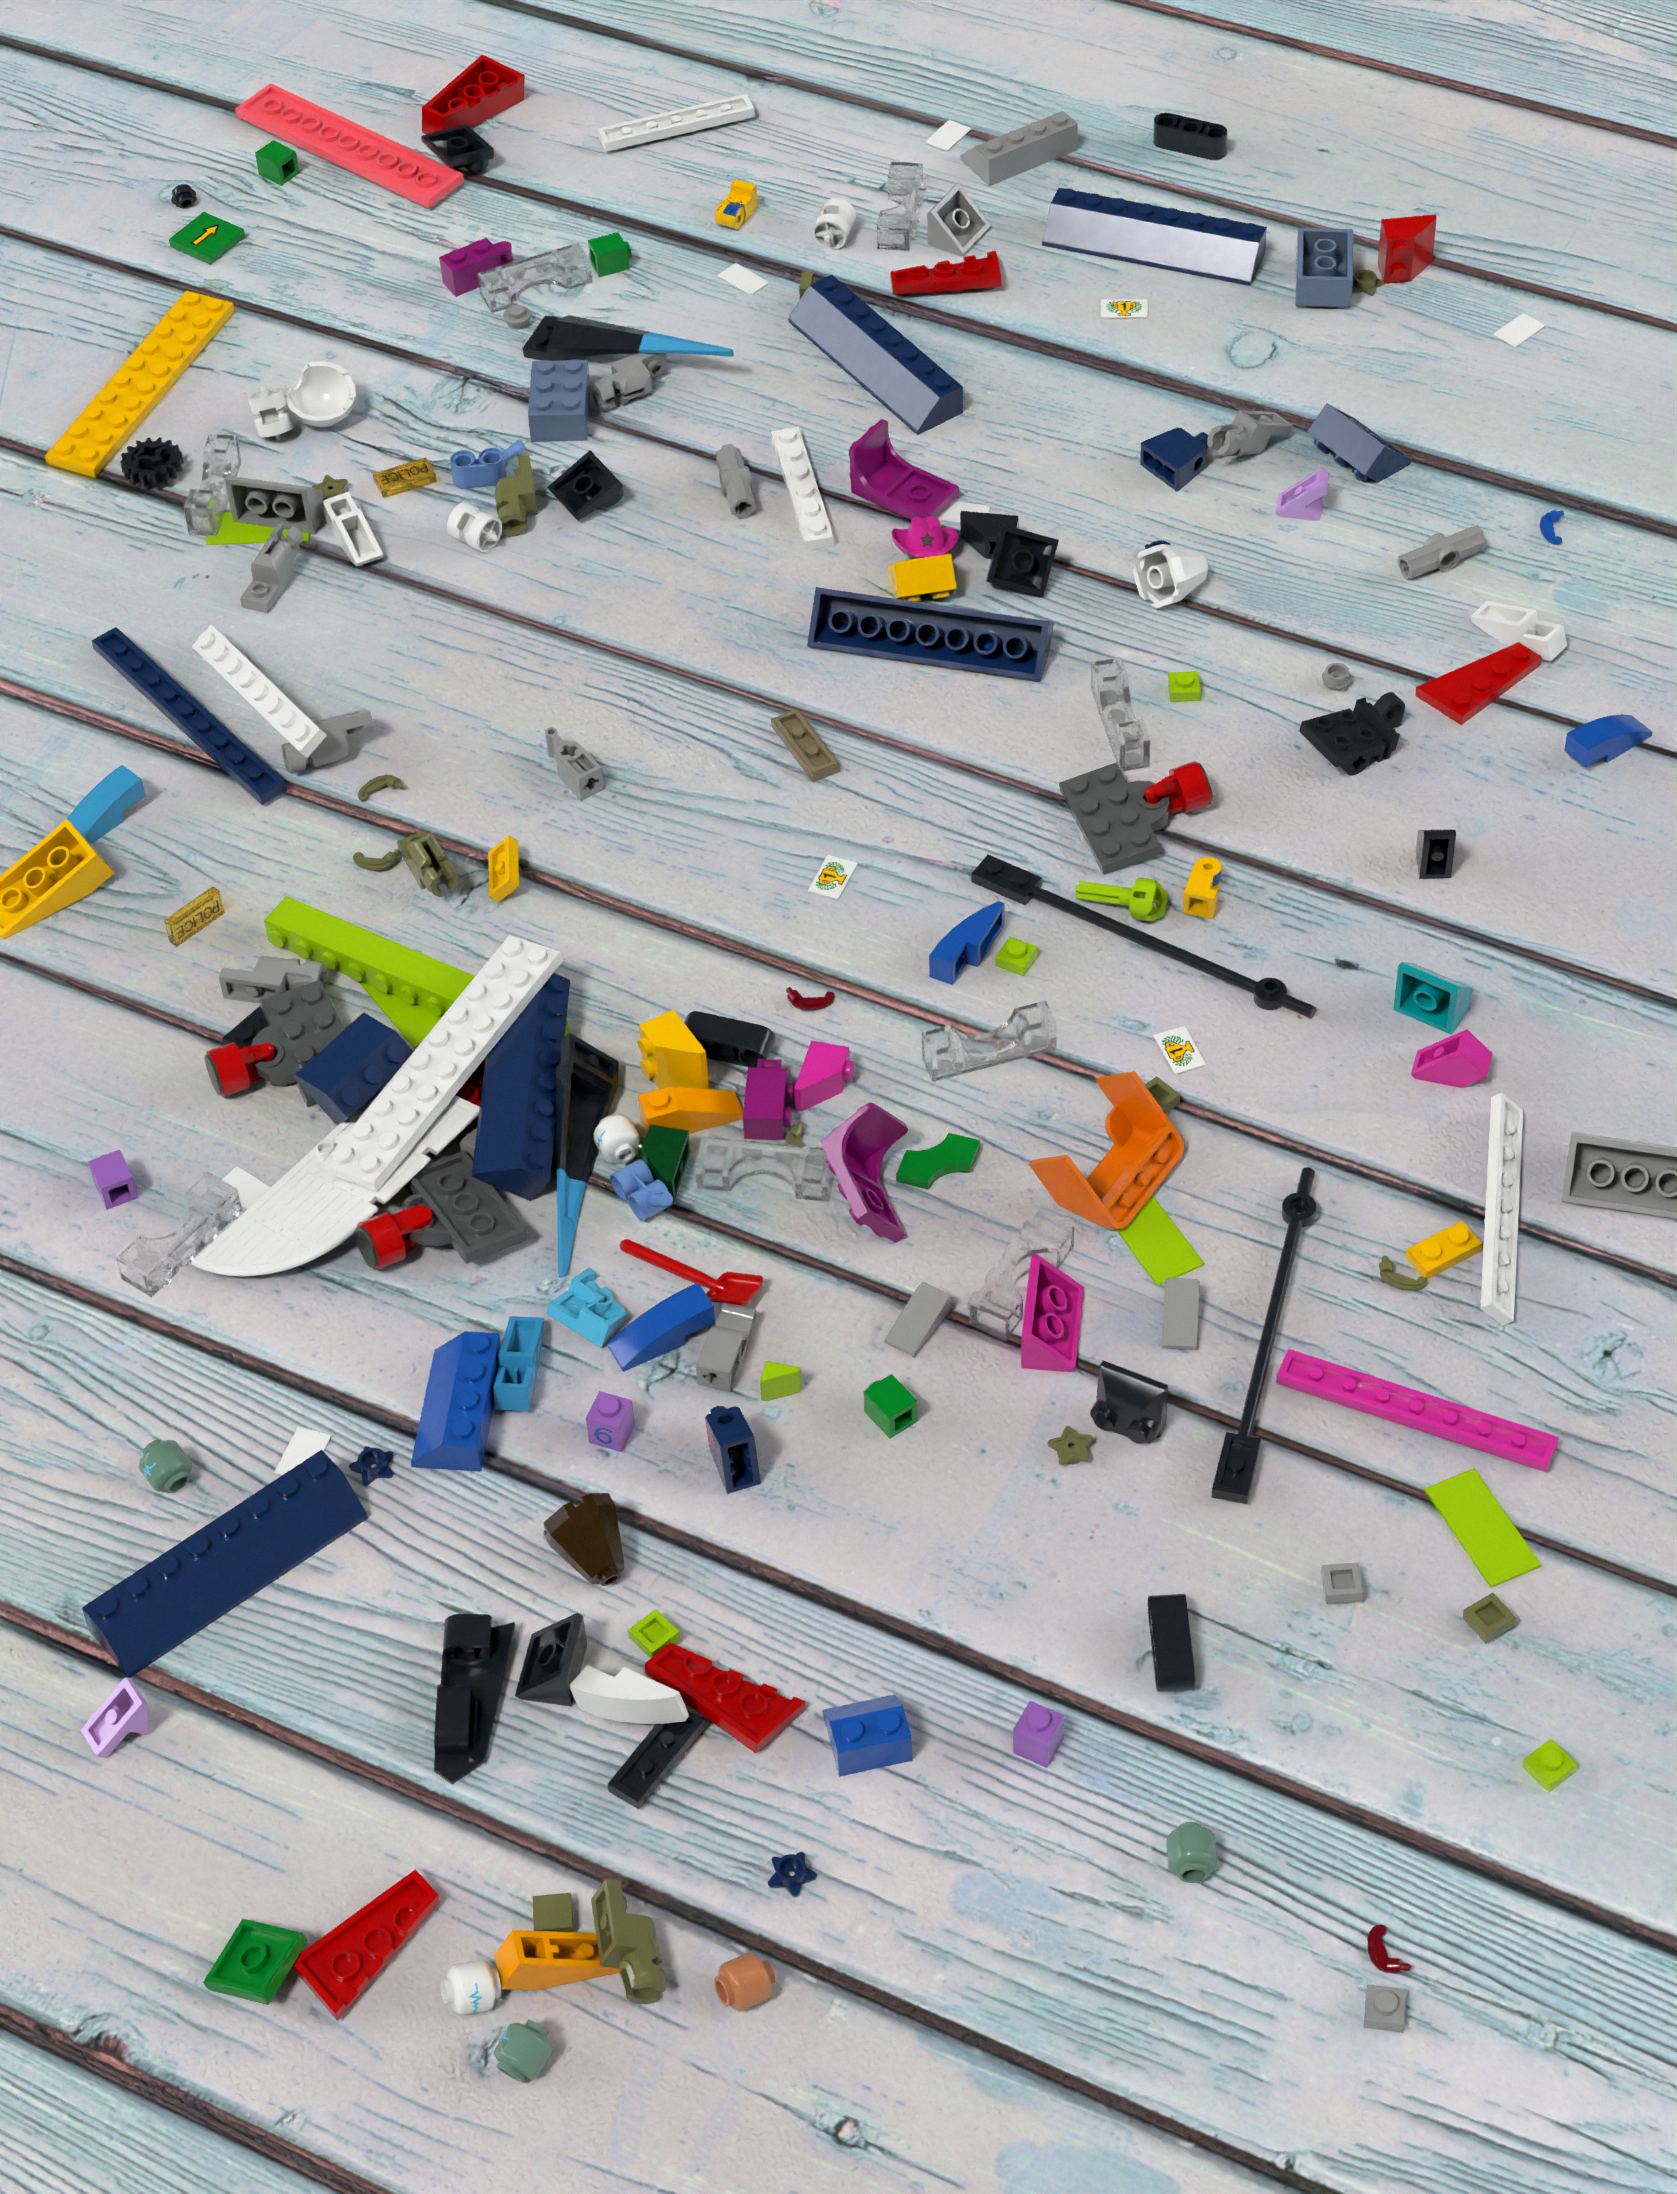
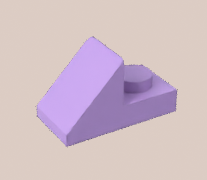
(1304, 497)
(117, 1716)

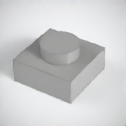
(1342, 1583)
(1385, 2008)

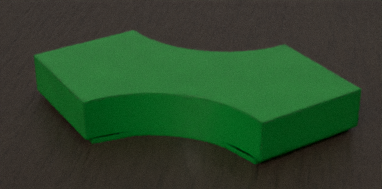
(926, 1166)

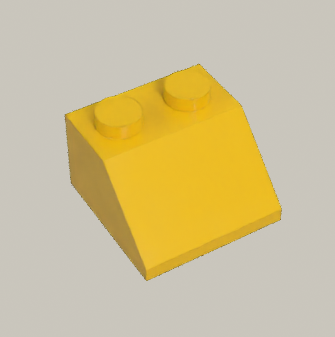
(922, 577)
(672, 1053)

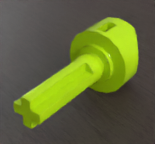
(1138, 898)

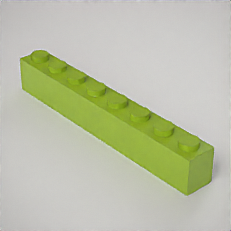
(365, 956)

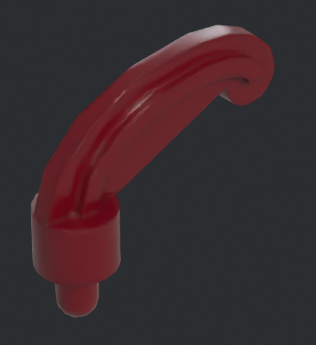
(809, 1003)
(1379, 1955)

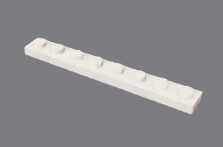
(259, 691)
(1502, 1210)

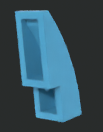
(104, 804)
(518, 1363)

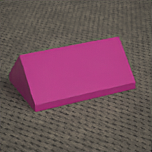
(1050, 1318)

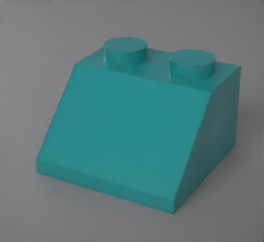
(1431, 997)

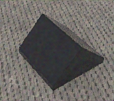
(553, 1662)

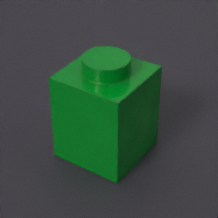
(277, 162)
(609, 254)
(890, 1406)

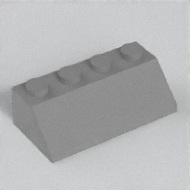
(1023, 148)
(1621, 1175)

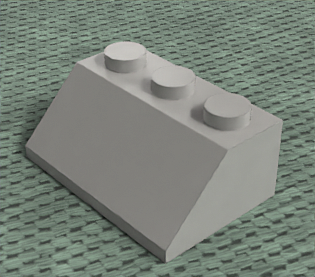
(274, 503)

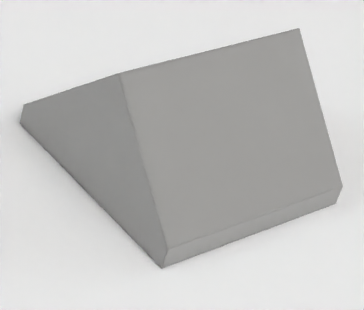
(955, 222)

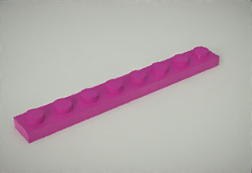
(1417, 1410)

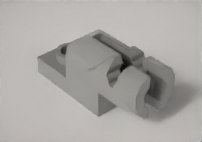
(629, 379)
(1247, 433)
(272, 569)
(334, 745)
(269, 978)

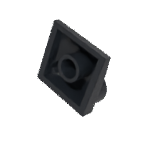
(460, 148)
(587, 487)
(1022, 560)
(1130, 1404)

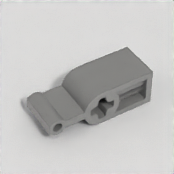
(574, 765)
(725, 1347)

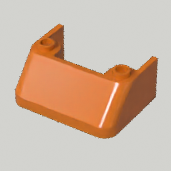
(1132, 1169)

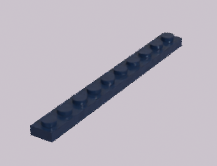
(189, 716)

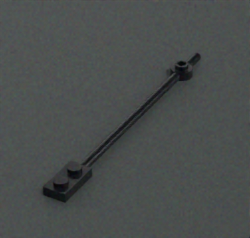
(1022, 886)
(1241, 1450)

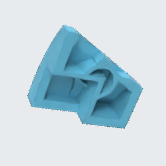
(588, 1309)

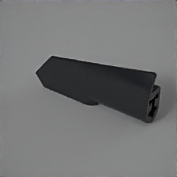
(469, 1691)

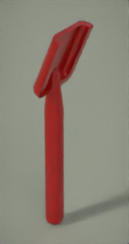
(728, 1289)

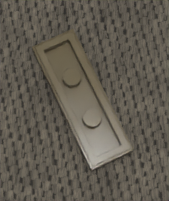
(805, 745)

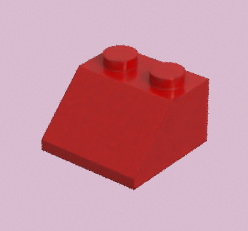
(1405, 247)

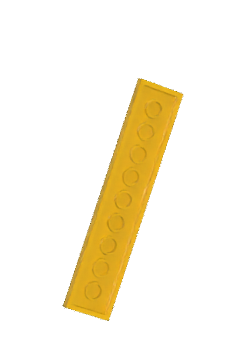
(139, 384)

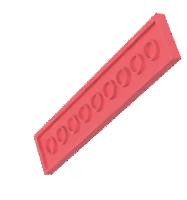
(350, 145)

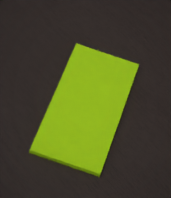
(243, 533)
(410, 1019)
(1159, 1244)
(1482, 1528)

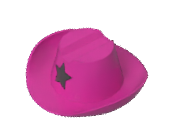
(925, 538)

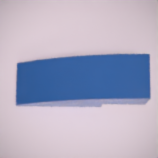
(1605, 738)
(966, 943)
(662, 1327)

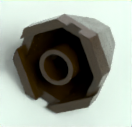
(588, 1538)

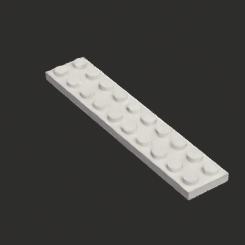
(442, 1063)

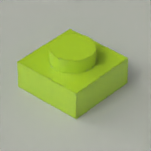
(1184, 686)
(1016, 956)
(653, 1633)
(1550, 1765)

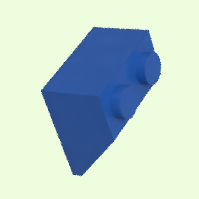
(868, 1734)

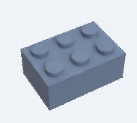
(1324, 267)
(559, 400)

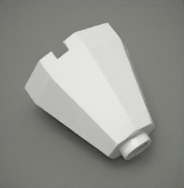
(1168, 573)

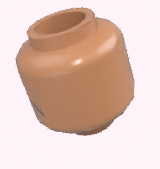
(744, 1982)

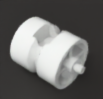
(834, 223)
(270, 412)
(474, 527)

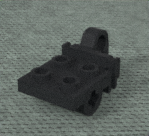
(1355, 736)

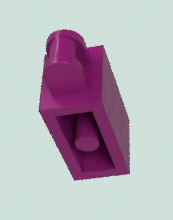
(461, 265)
(766, 1101)

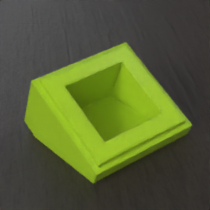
(779, 1381)

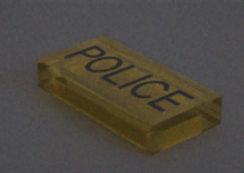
(404, 477)
(194, 916)

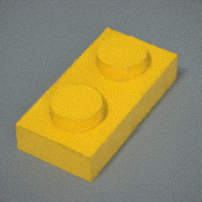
(503, 869)
(1443, 1250)

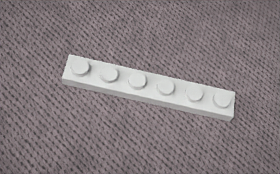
(676, 122)
(802, 488)

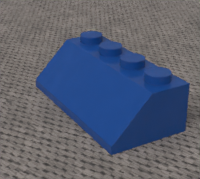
(458, 1403)

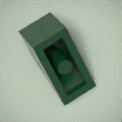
(666, 1155)

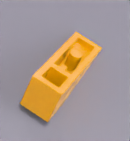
(689, 1108)
(548, 1959)

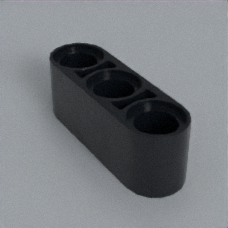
(1190, 136)
(730, 1038)
(1171, 1642)

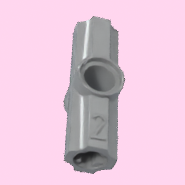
(735, 481)
(1441, 552)

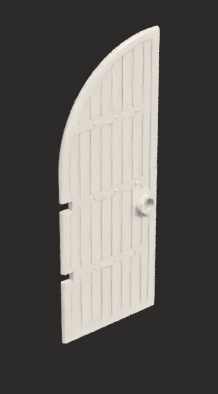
(316, 1211)

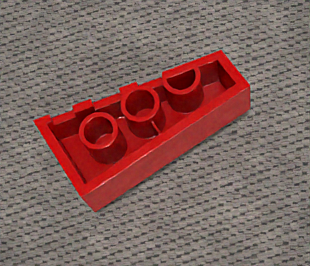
(474, 96)

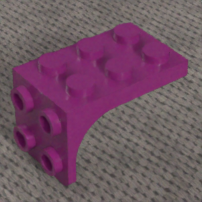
(893, 483)
(856, 1157)

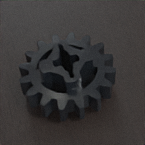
(151, 462)

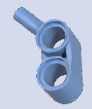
(485, 470)
(640, 1191)

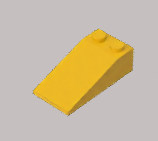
(49, 879)

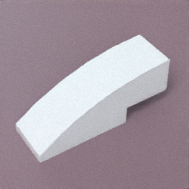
(351, 529)
(1518, 624)
(627, 1697)

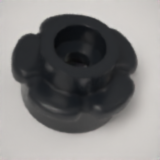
(183, 196)

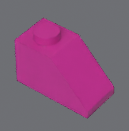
(1453, 1061)
(822, 1074)

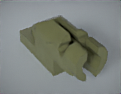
(516, 499)
(428, 863)
(627, 1944)

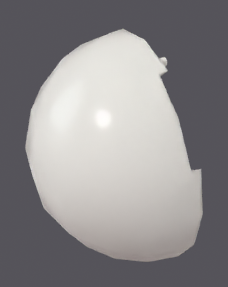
(322, 394)

